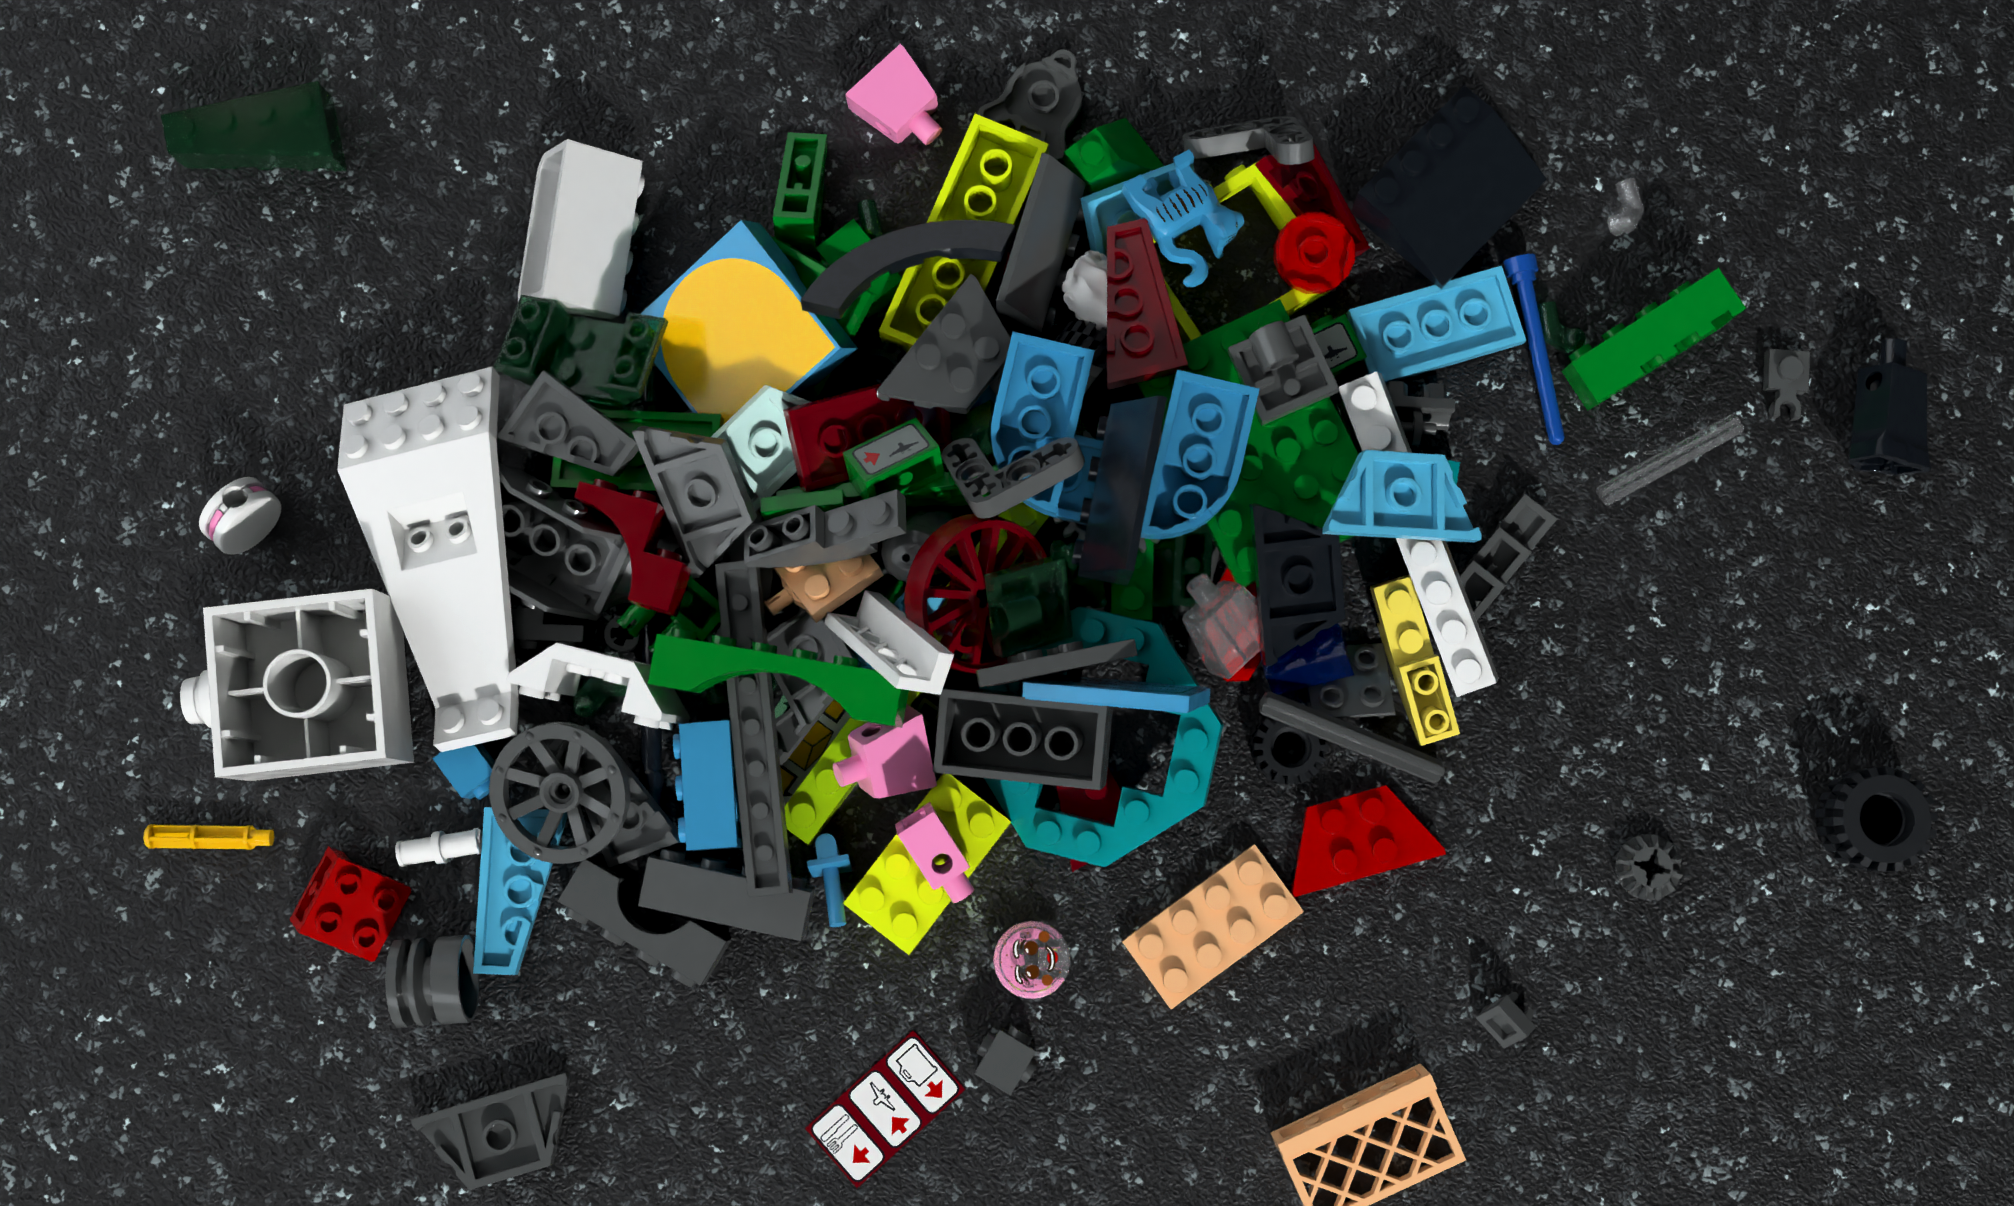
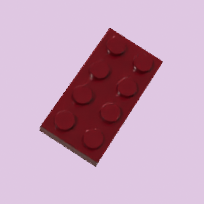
(835, 424)

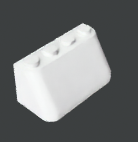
(582, 229)

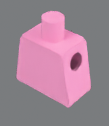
(896, 99)
(888, 758)
(925, 838)

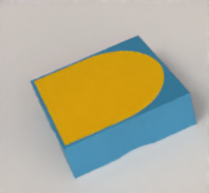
(743, 326)

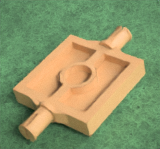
(823, 586)

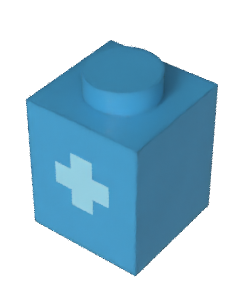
(467, 770)

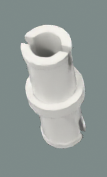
(438, 847)

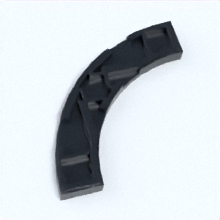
(900, 249)

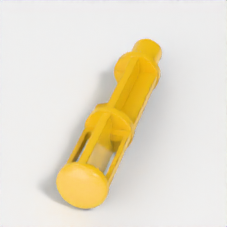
(206, 837)

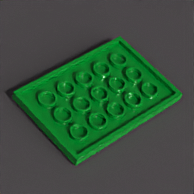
(1287, 463)

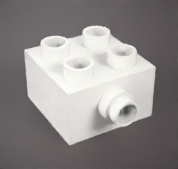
(303, 686)

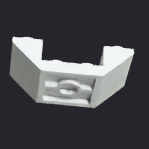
(559, 672)

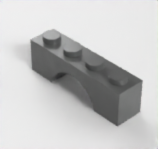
(599, 896)

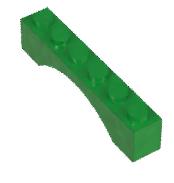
(696, 665)

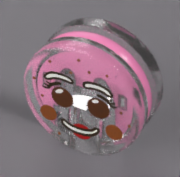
(1031, 959)

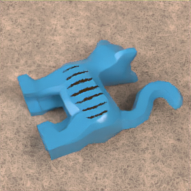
(1180, 210)

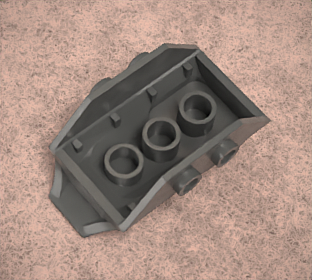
(559, 551)

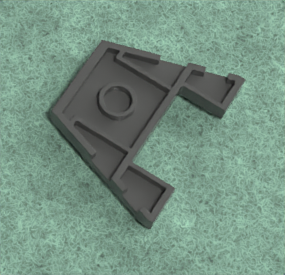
(792, 630)

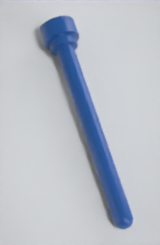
(1522, 273)

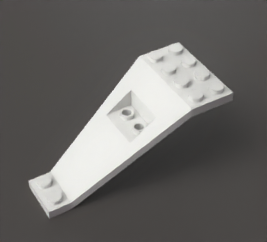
(432, 515)

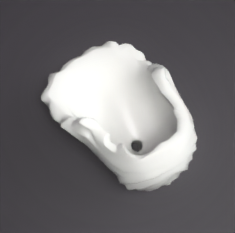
(1087, 289)

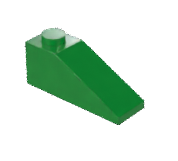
(801, 191)

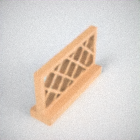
(1362, 1111)

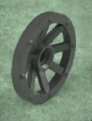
(553, 795)

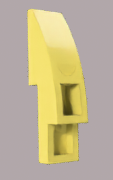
(1412, 660)

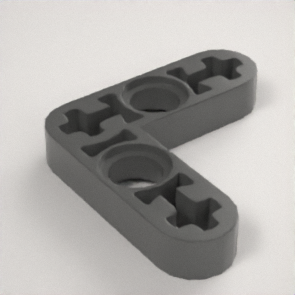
(1281, 135)
(1006, 489)

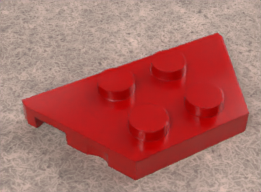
(1359, 839)

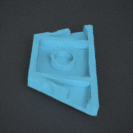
(1401, 498)

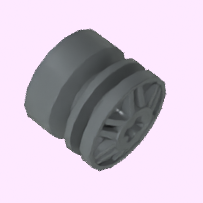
(432, 981)

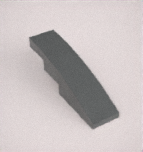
(1504, 552)

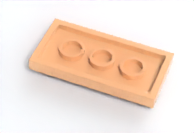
(1212, 926)

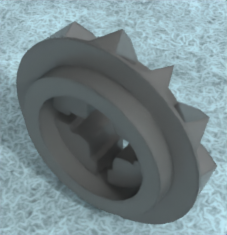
(1634, 879)

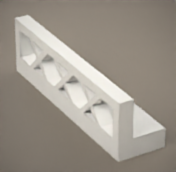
(893, 645)

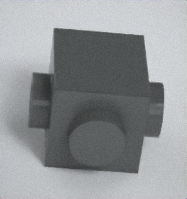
(1006, 1058)

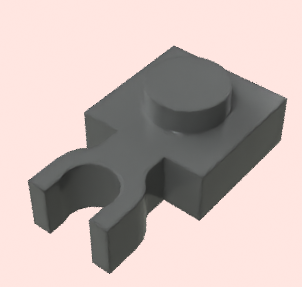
(1786, 375)

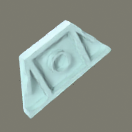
(762, 442)

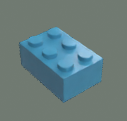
(707, 786)

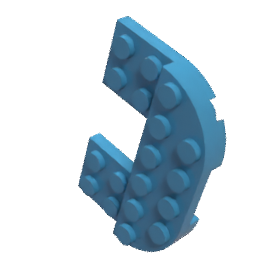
(1196, 454)

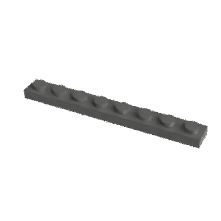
(754, 737)

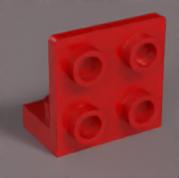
(349, 906)

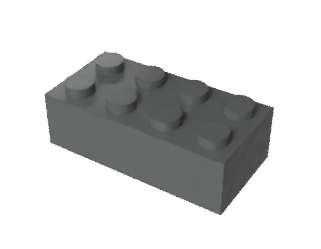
(1022, 738)

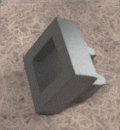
(1506, 1020)

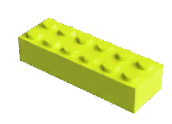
(984, 183)

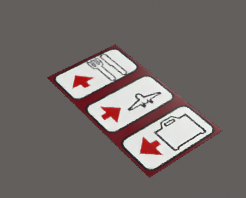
(885, 1109)

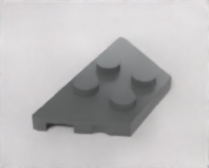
(953, 356)
(697, 490)
(1058, 660)
(499, 1132)

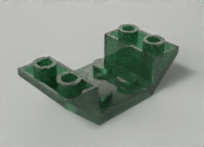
(590, 356)

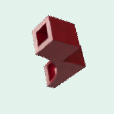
(656, 579)

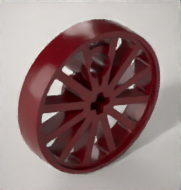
(967, 589)

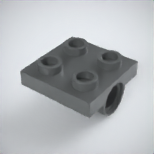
(1285, 367)

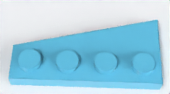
(508, 894)

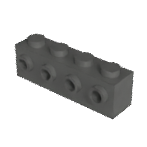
(720, 895)

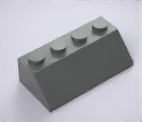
(1041, 249)

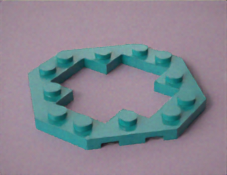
(1139, 812)

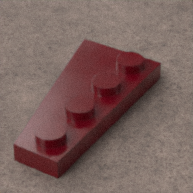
(1140, 317)

